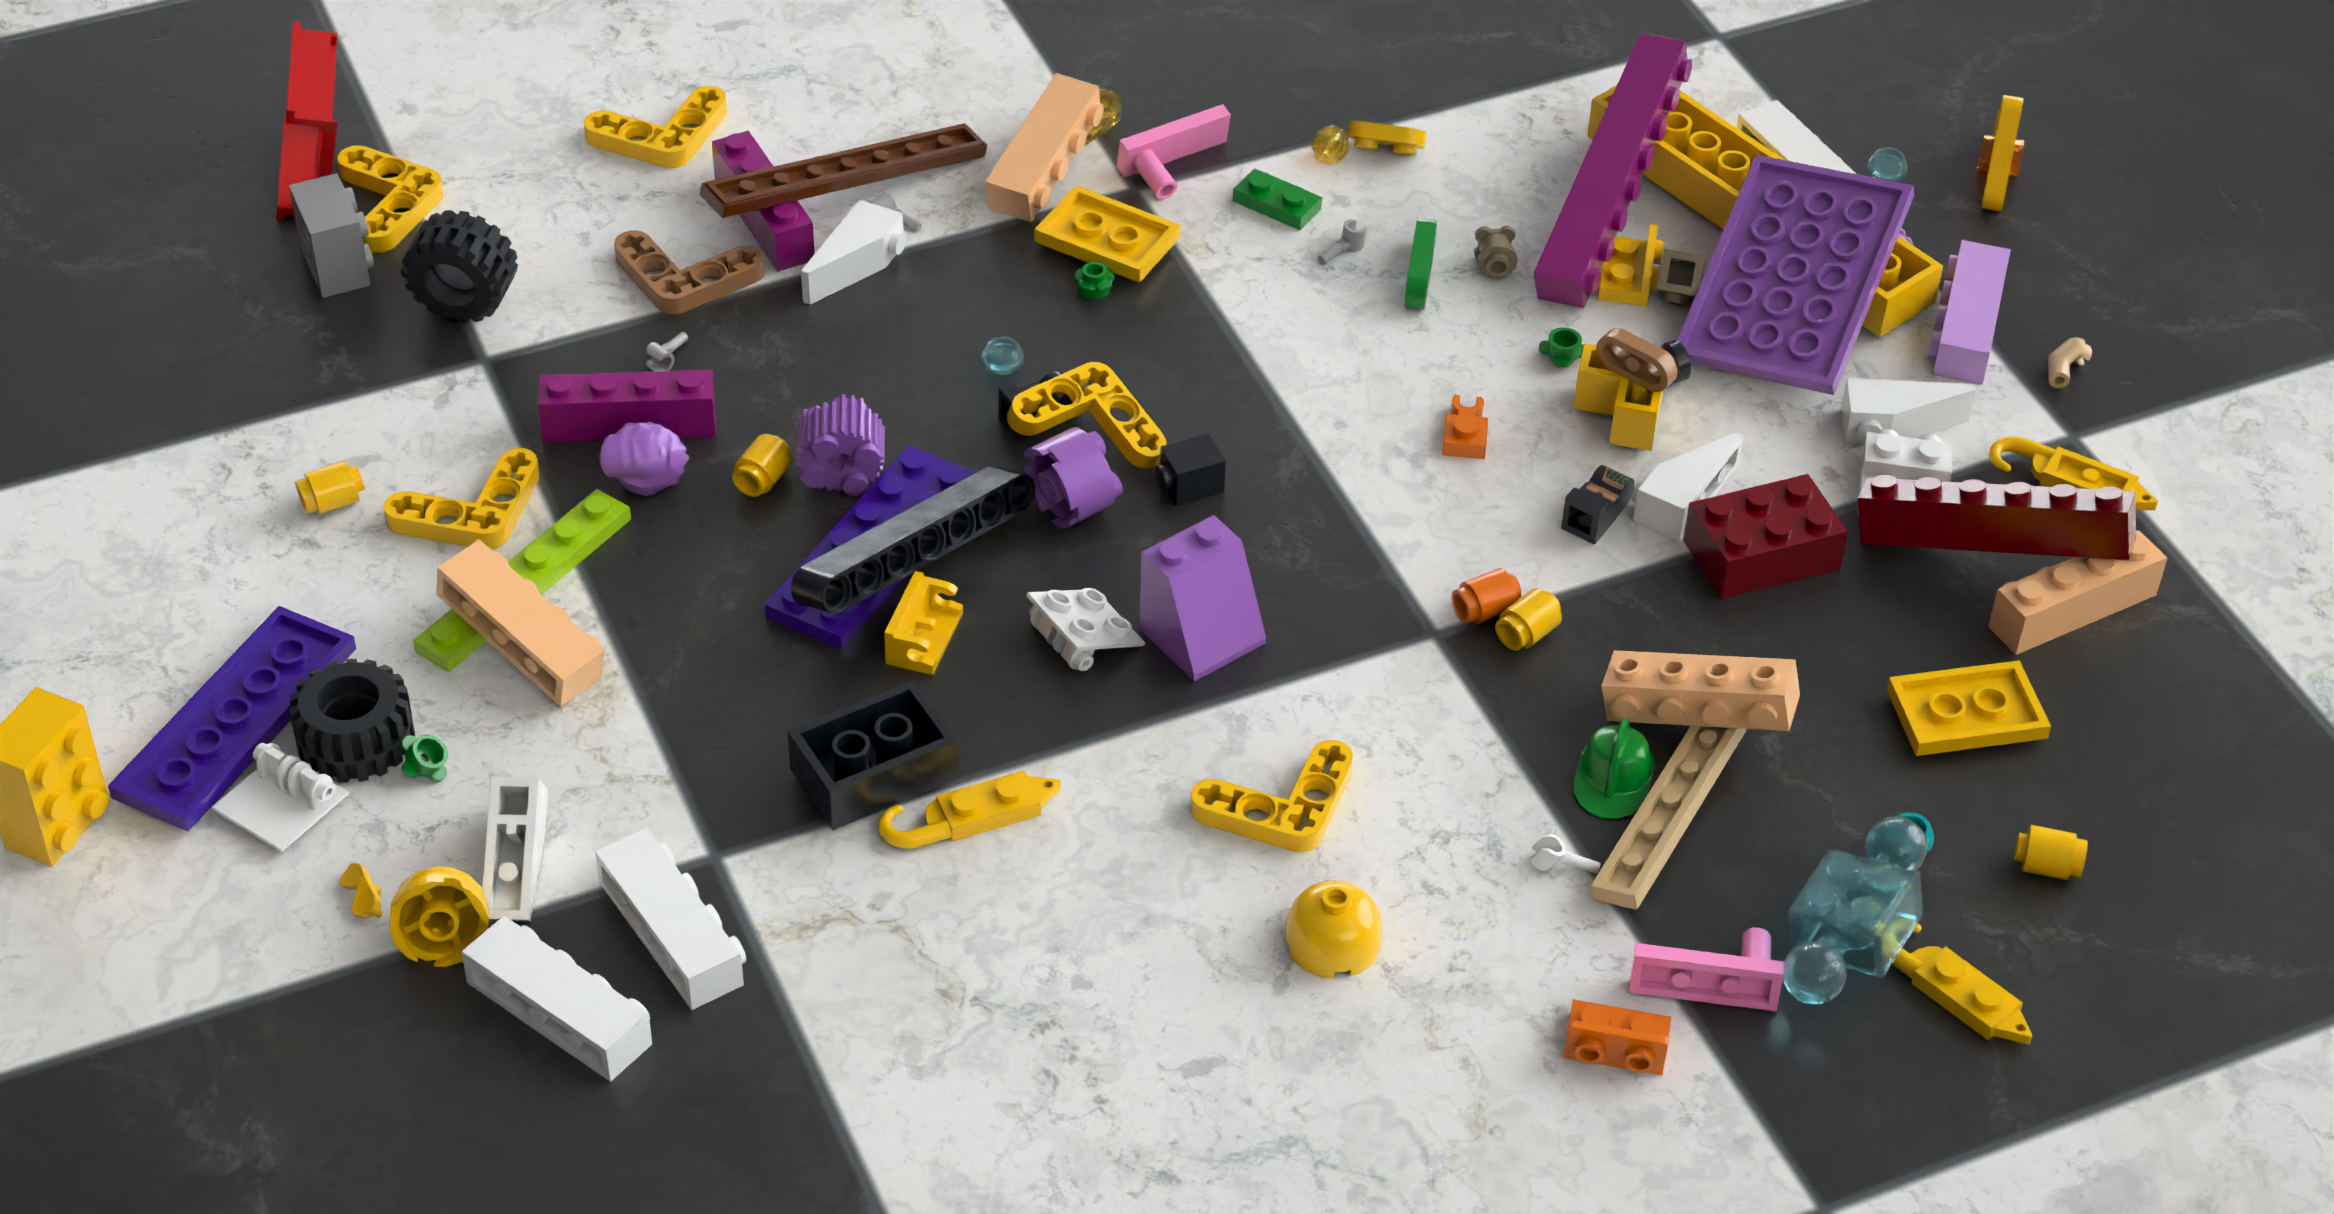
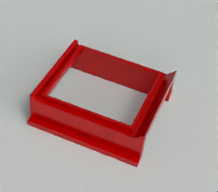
(308, 125)

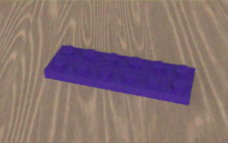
(902, 485)
(227, 718)

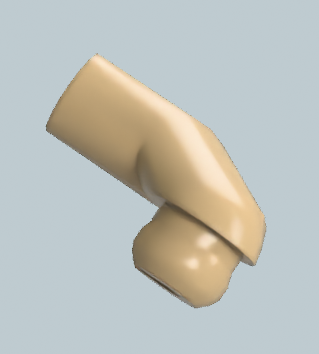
(2060, 359)

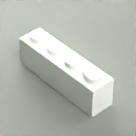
(1788, 137)
(671, 918)
(558, 997)

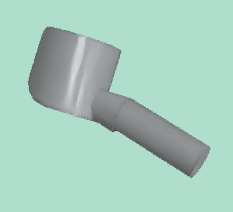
(886, 200)
(1350, 240)
(662, 355)

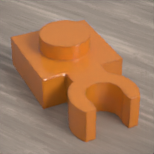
(1465, 430)

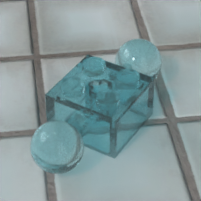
(1856, 911)

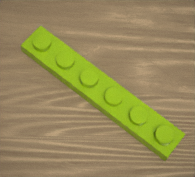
(542, 562)

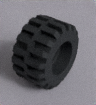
(459, 266)
(351, 719)

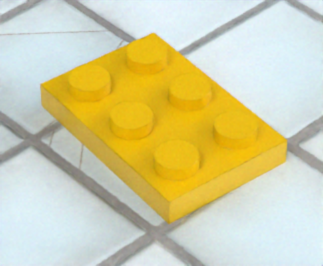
(1107, 233)
(1968, 708)

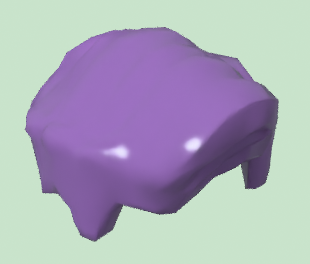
(643, 457)

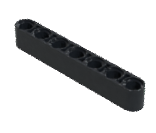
(912, 539)

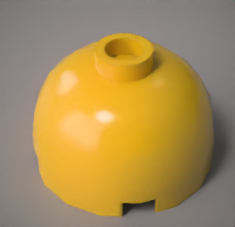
(438, 915)
(1333, 929)

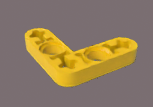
(612, 130)
(2002, 152)
(414, 188)
(1098, 402)
(485, 520)
(1283, 814)

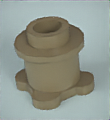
(1494, 251)

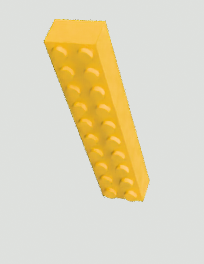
(1705, 167)

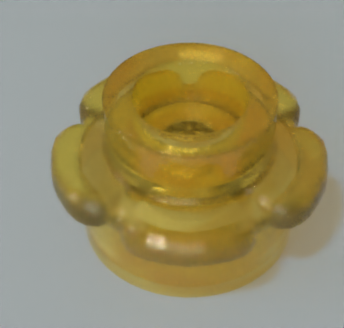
(1330, 145)

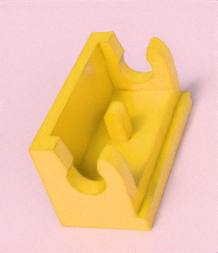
(922, 625)

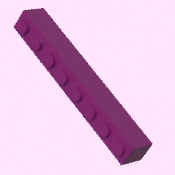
(1612, 171)

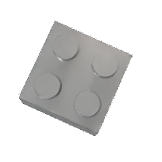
(332, 234)

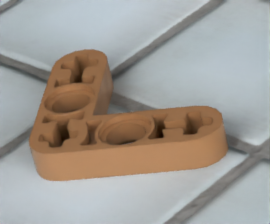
(681, 290)

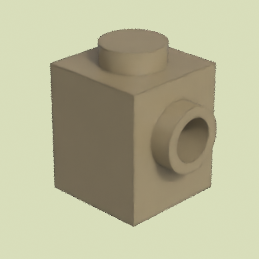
(1680, 276)

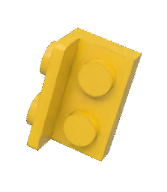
(1632, 270)

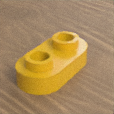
(1403, 139)

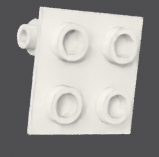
(1080, 623)
(279, 798)

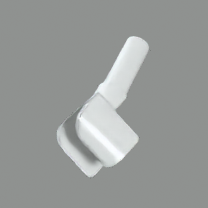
(1552, 849)

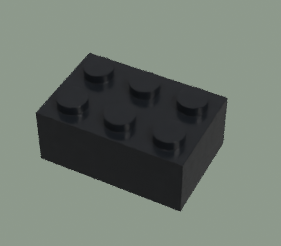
(873, 754)

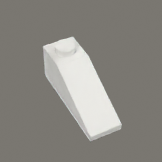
(854, 250)
(1902, 406)
(1692, 476)
(513, 846)

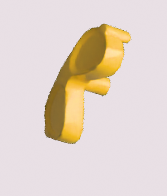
(367, 899)

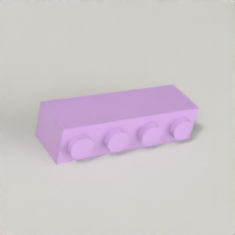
(1970, 311)

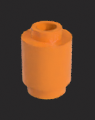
(1485, 596)

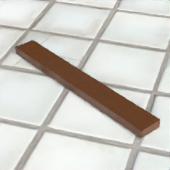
(842, 170)

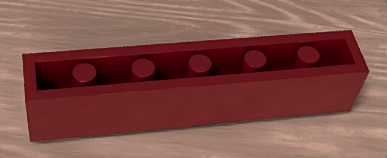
(1998, 517)

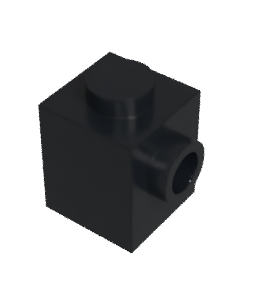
(1191, 469)

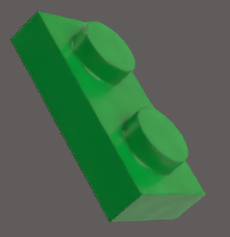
(1277, 199)

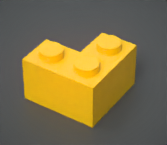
(1606, 392)

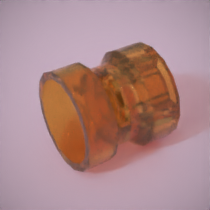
(1985, 155)

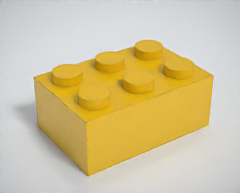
(48, 777)

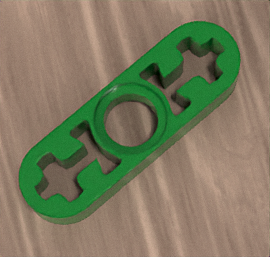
(1420, 263)

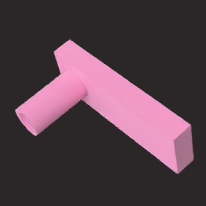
(1152, 148)
(1711, 977)

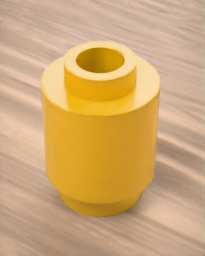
(762, 465)
(329, 488)
(1528, 619)
(2051, 852)

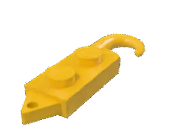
(2066, 467)
(973, 810)
(1965, 992)

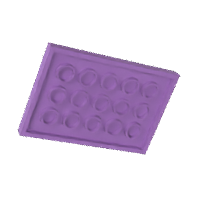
(1794, 273)

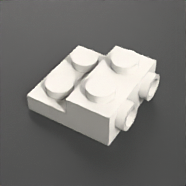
(1905, 457)

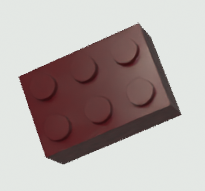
(1765, 536)

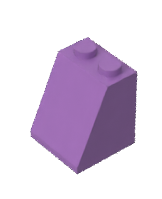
(1200, 599)

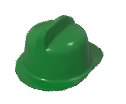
(1614, 772)

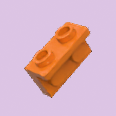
(1617, 1037)

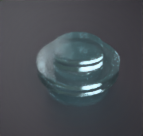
(1887, 164)
(1003, 355)

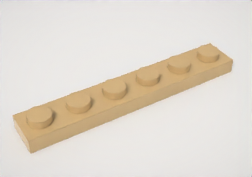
(1664, 815)

